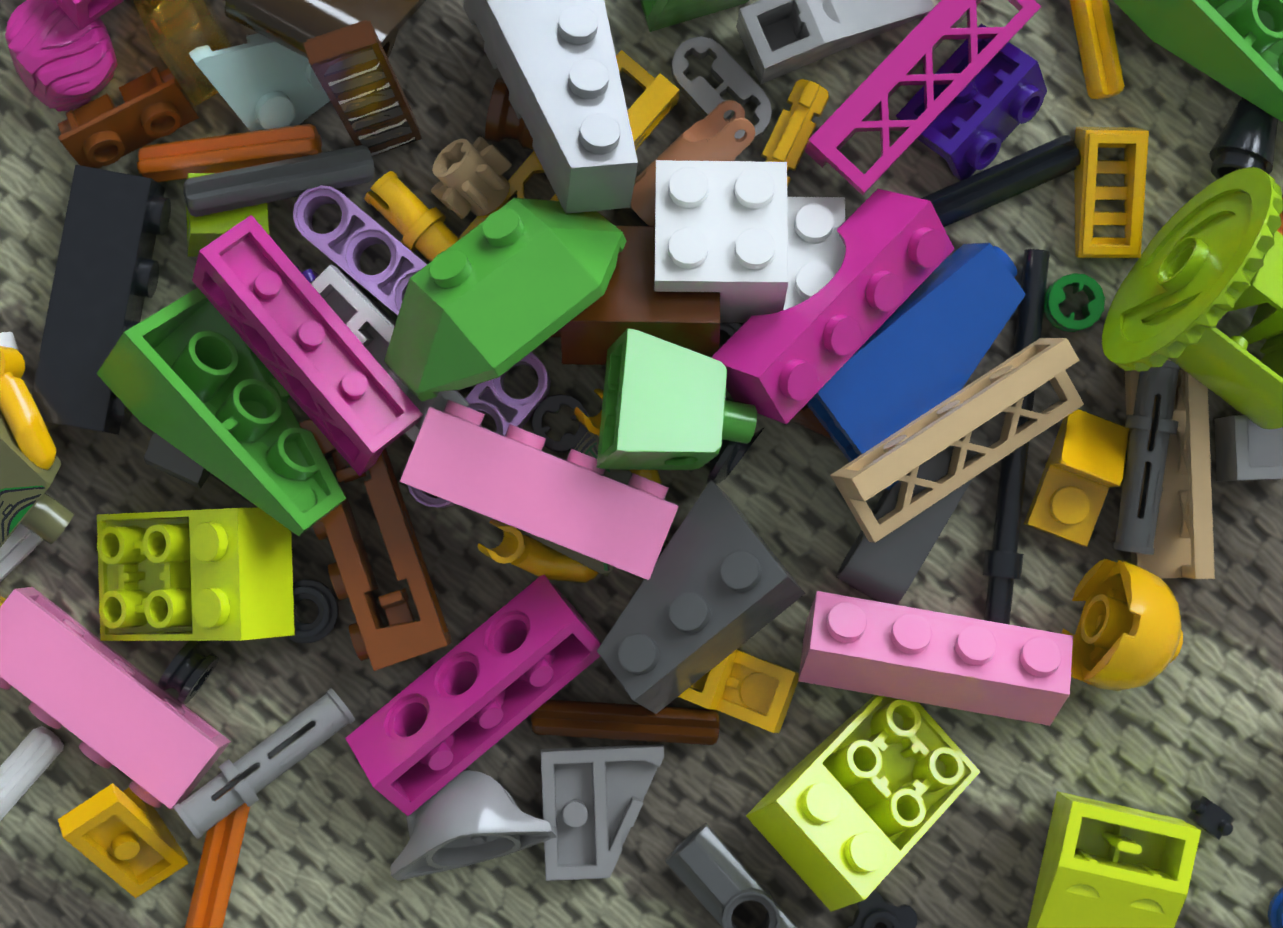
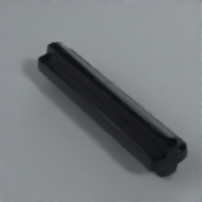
(1005, 180)

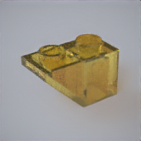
(175, 31)

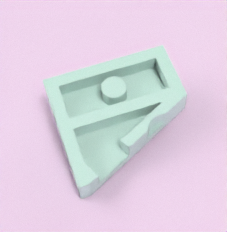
(263, 82)

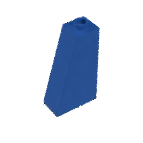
(921, 350)

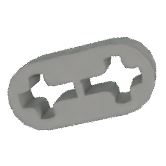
(728, 74)

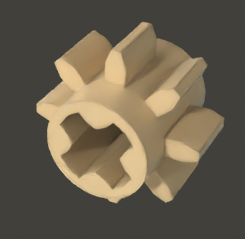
(471, 177)

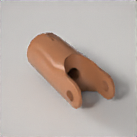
(704, 141)

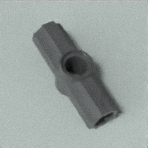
(721, 879)

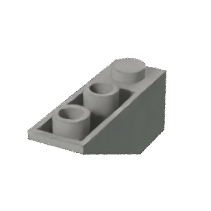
(799, 32)

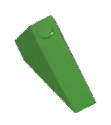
(1225, 39)
(223, 409)

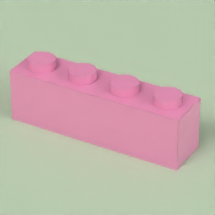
(540, 492)
(936, 658)
(103, 701)

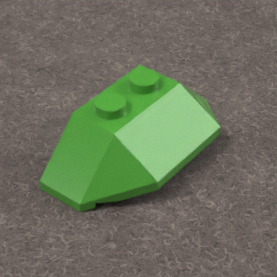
(500, 294)

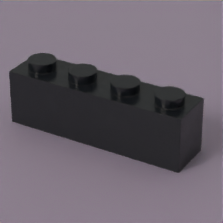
(97, 293)

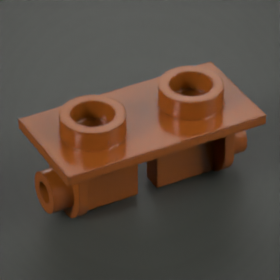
(104, 133)

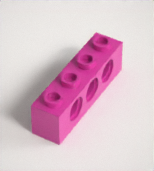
(474, 695)

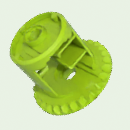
(1201, 264)

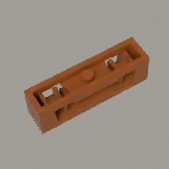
(354, 577)

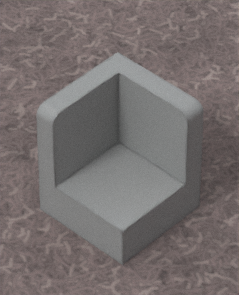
(1247, 450)

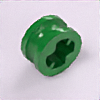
(1092, 310)

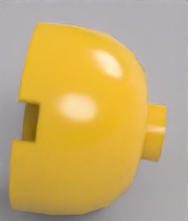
(1125, 627)

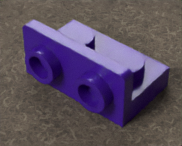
(985, 111)

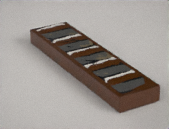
(363, 87)

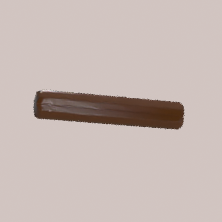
(626, 722)

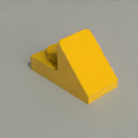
(1077, 477)
(124, 839)

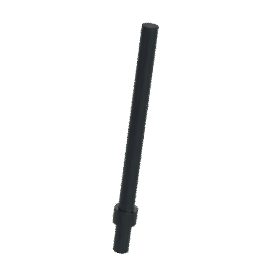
(1003, 561)

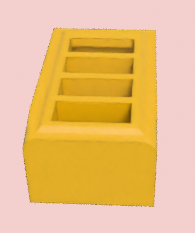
(1133, 192)

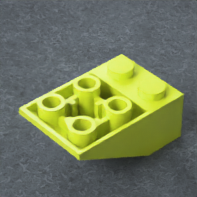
(194, 576)
(863, 799)
(1112, 867)

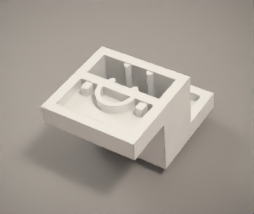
(742, 236)

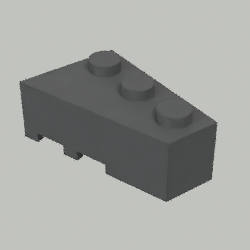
(700, 605)

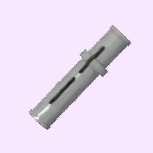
(202, 811)

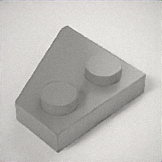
(592, 805)

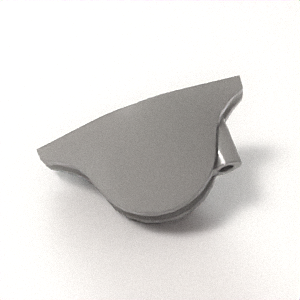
(466, 825)

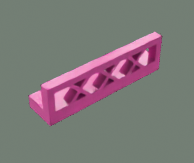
(896, 71)
(304, 343)

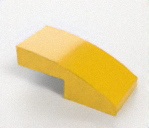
(746, 690)

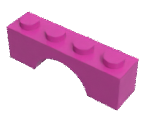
(793, 353)

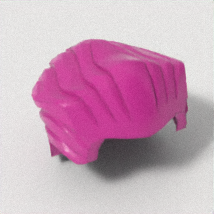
(57, 58)

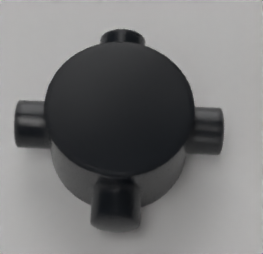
(1211, 818)

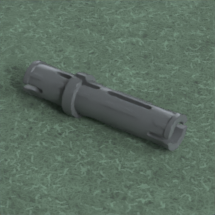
(1135, 532)

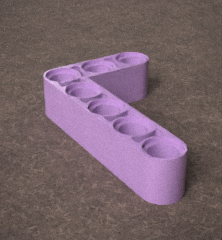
(345, 247)

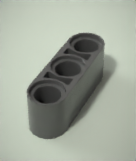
(890, 565)

